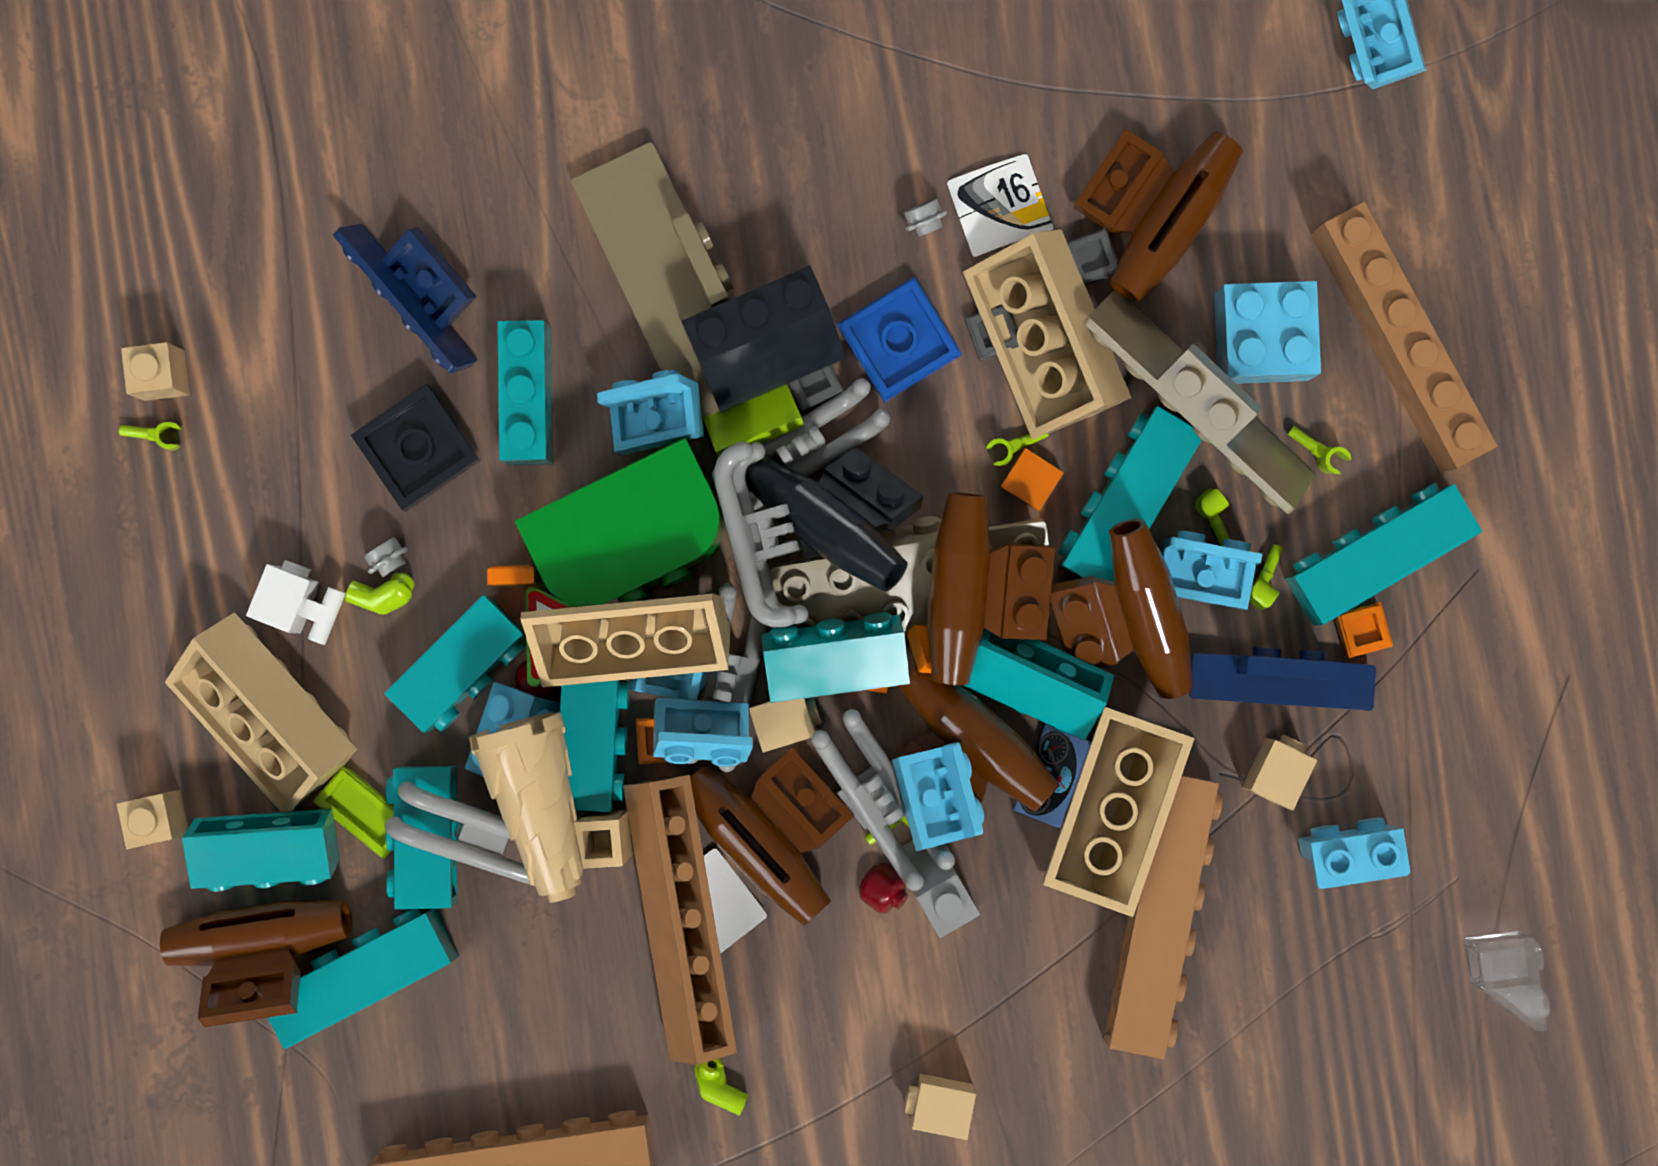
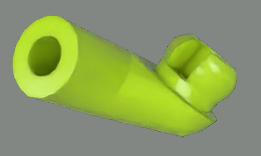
(384, 598)
(714, 1087)

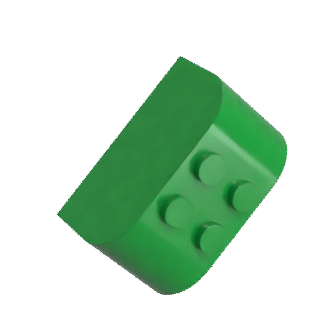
(627, 531)

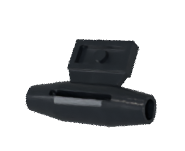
(843, 512)

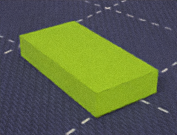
(755, 420)
(358, 808)

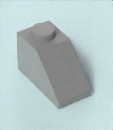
(942, 893)

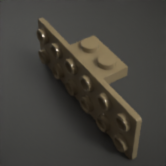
(655, 255)
(1204, 397)
(839, 595)

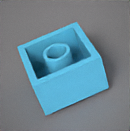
(1268, 331)

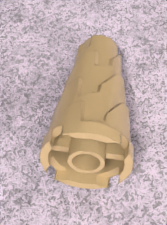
(529, 778)

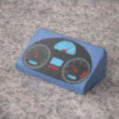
(1064, 758)

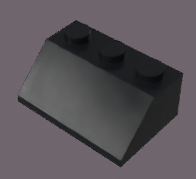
(764, 339)

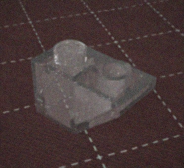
(1508, 973)

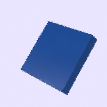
(899, 340)

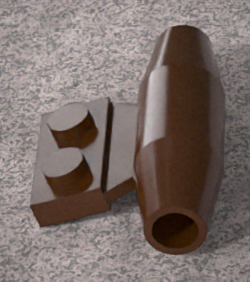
(1160, 207)
(981, 589)
(1134, 612)
(991, 745)
(769, 831)
(253, 954)

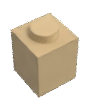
(155, 371)
(784, 722)
(1280, 771)
(152, 819)
(604, 838)
(941, 1106)

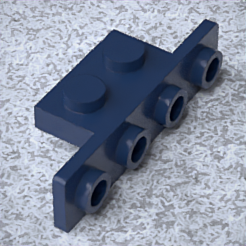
(418, 287)
(1283, 681)

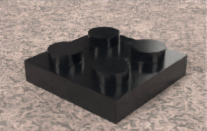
(415, 447)

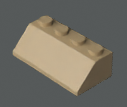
(1058, 367)
(628, 640)
(259, 713)
(1118, 811)

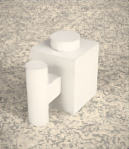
(287, 600)

